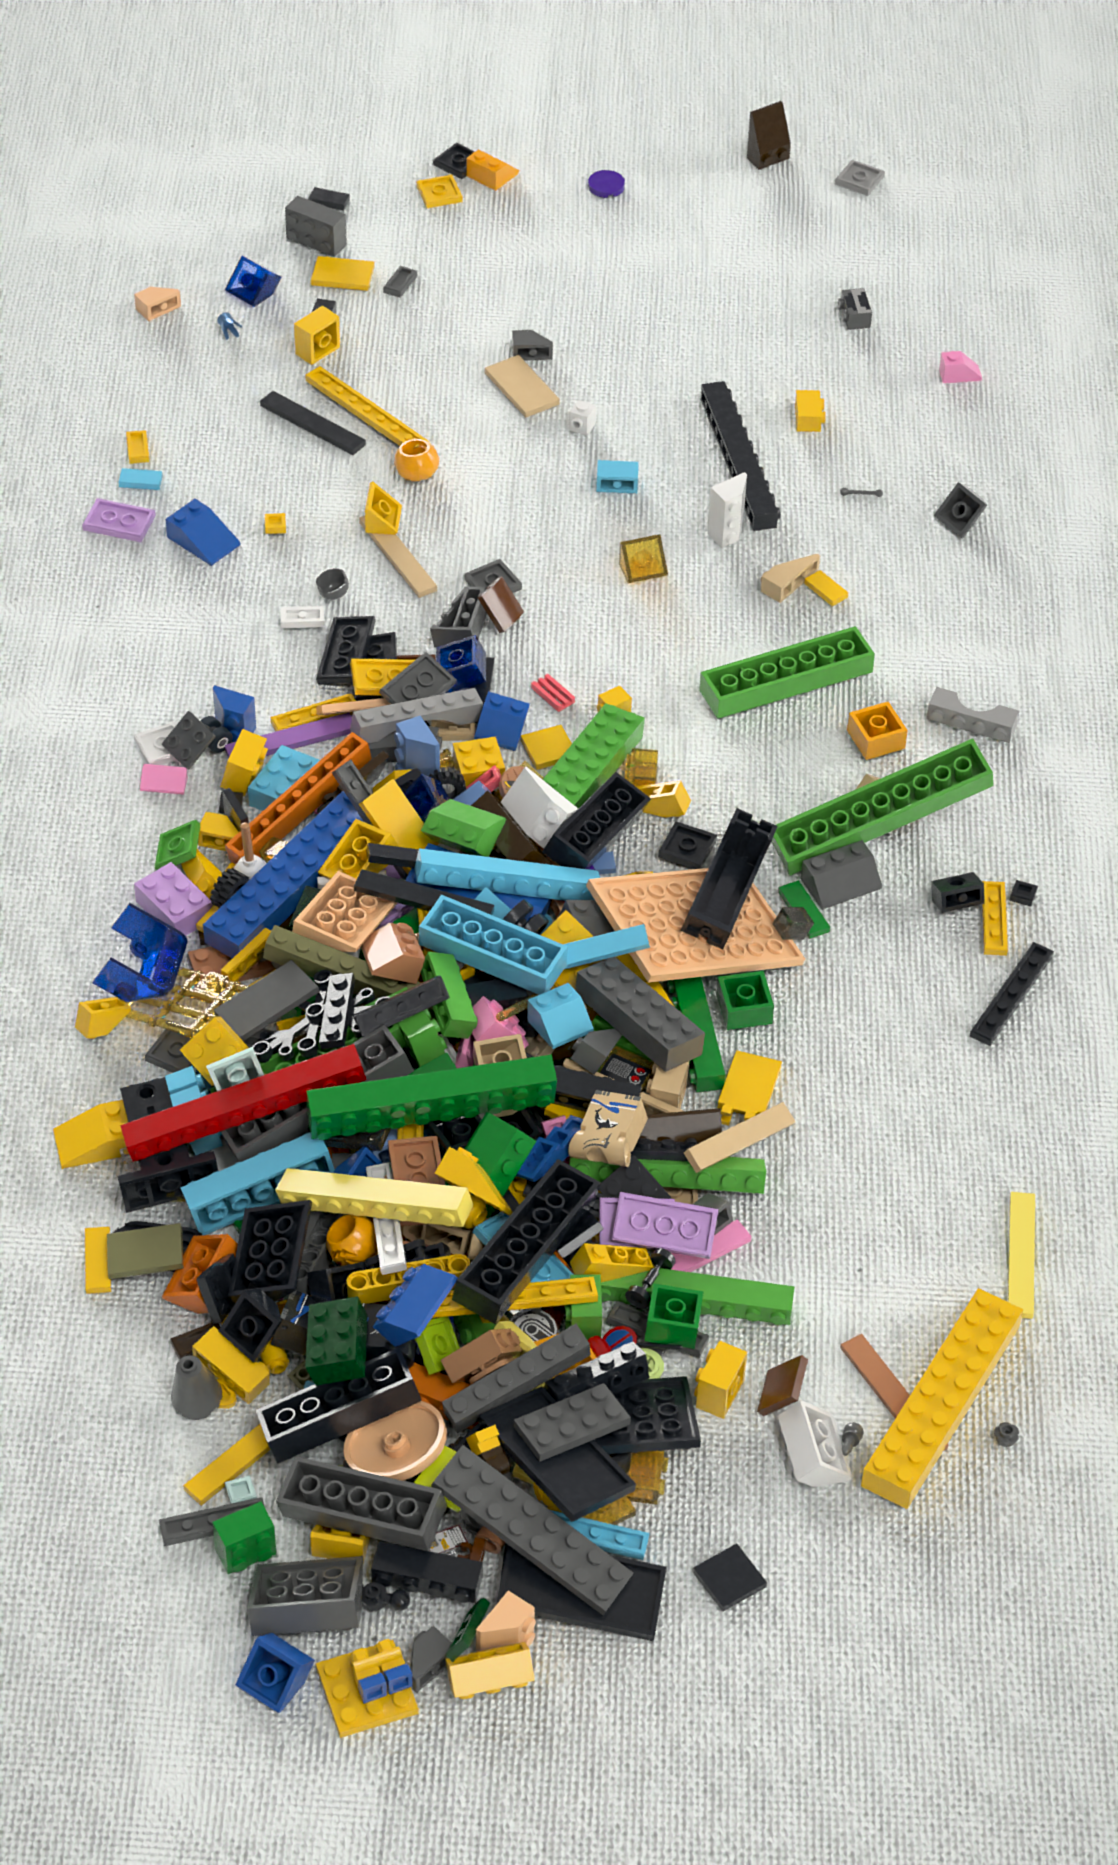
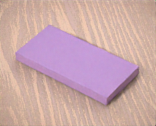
(665, 1225)

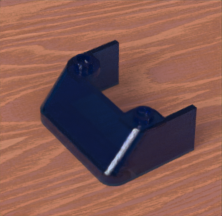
(159, 948)

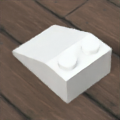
(537, 807)

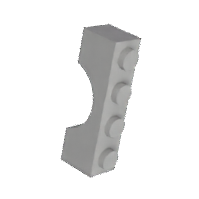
(995, 723)

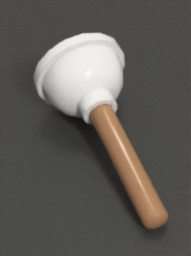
(249, 863)

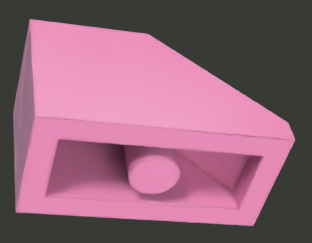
(958, 367)

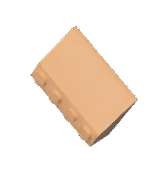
(341, 915)

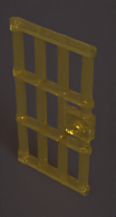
(207, 991)

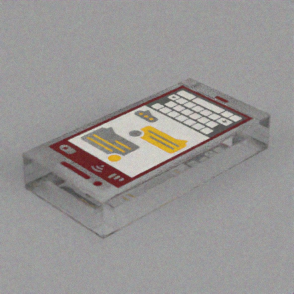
(449, 1539)

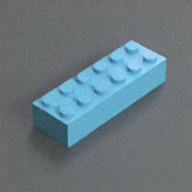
(493, 945)
(251, 1183)

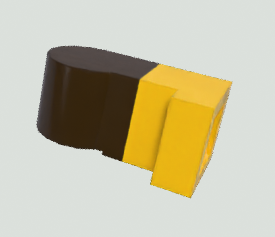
(488, 1448)

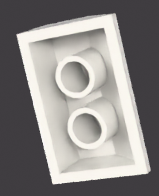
(727, 510)
(814, 1445)

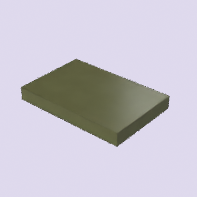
(145, 1251)

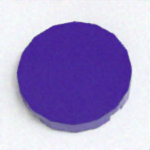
(606, 183)

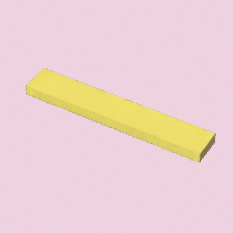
(1022, 1252)

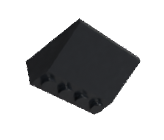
(270, 1249)

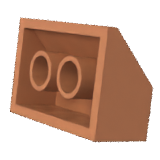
(394, 953)

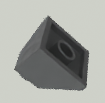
(961, 509)

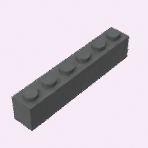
(517, 1377)

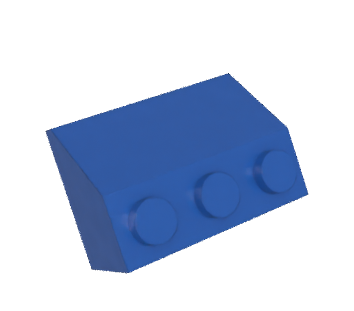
(413, 1303)

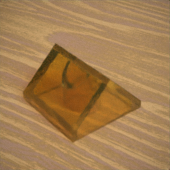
(642, 558)

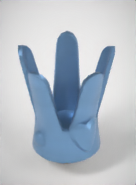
(226, 322)

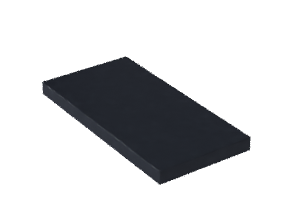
(573, 1480)
(630, 1614)

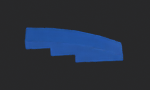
(548, 1150)

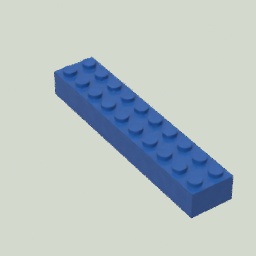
(280, 883)

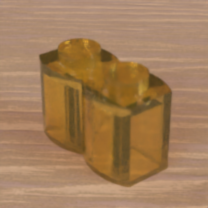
(642, 766)

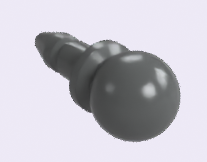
(851, 1437)

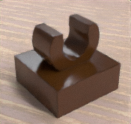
(475, 1552)

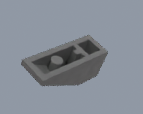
(595, 1048)

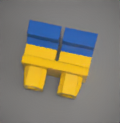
(380, 1671)

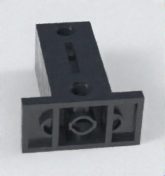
(165, 1170)

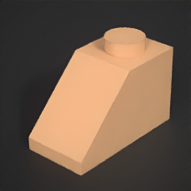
(156, 301)

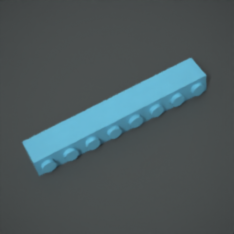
(503, 875)

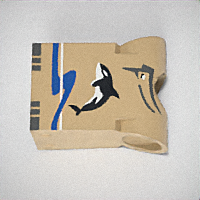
(609, 1129)

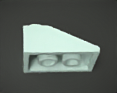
(235, 1069)

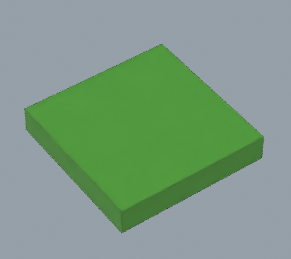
(178, 844)

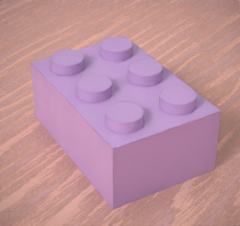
(172, 898)

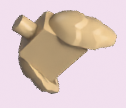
(457, 1238)

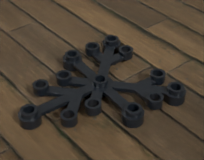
(313, 1018)

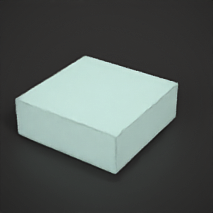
(240, 1489)

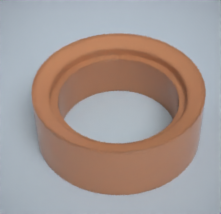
(490, 1547)

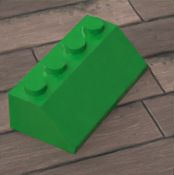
(499, 1151)

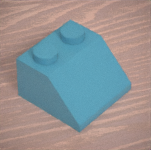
(559, 1015)

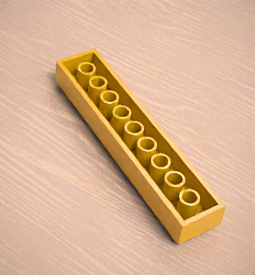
(941, 1398)

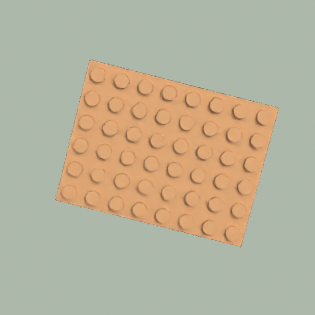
(662, 905)

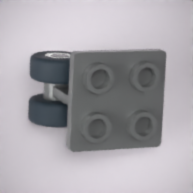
(193, 736)

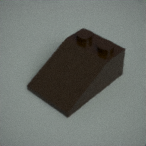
(768, 136)

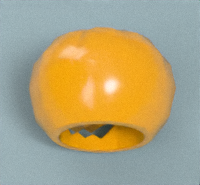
(415, 466)
(351, 1239)

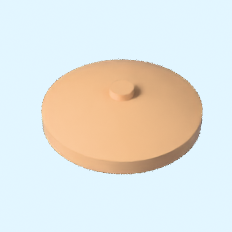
(398, 1443)

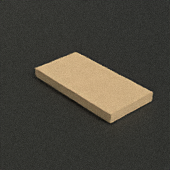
(522, 386)

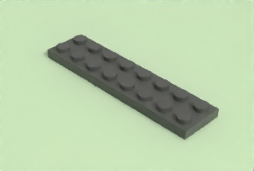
(532, 1530)

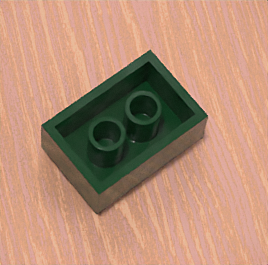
(336, 1341)

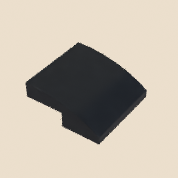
(214, 1287)

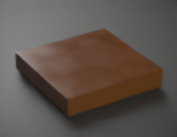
(782, 1385)

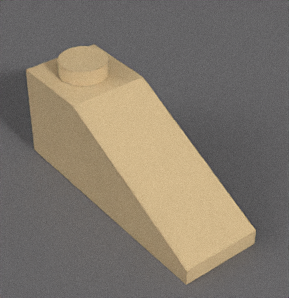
(788, 576)

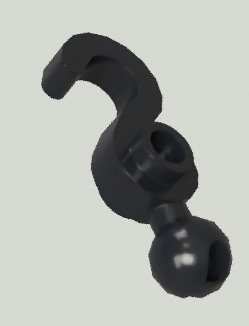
(376, 1597)

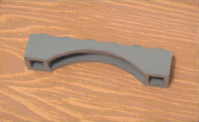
(456, 707)

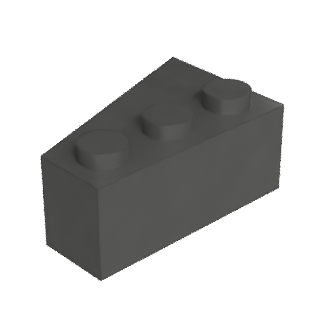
(462, 619)

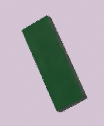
(467, 1629)

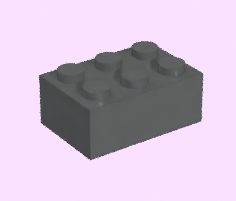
(315, 226)

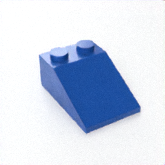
(201, 532)

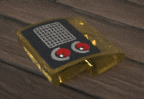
(627, 1067)

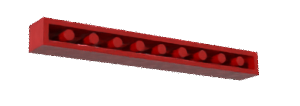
(240, 1103)

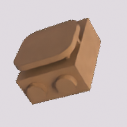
(482, 1356)

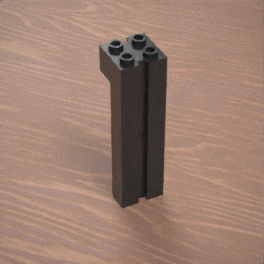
(729, 878)

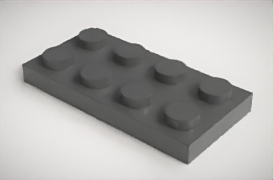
(571, 1422)

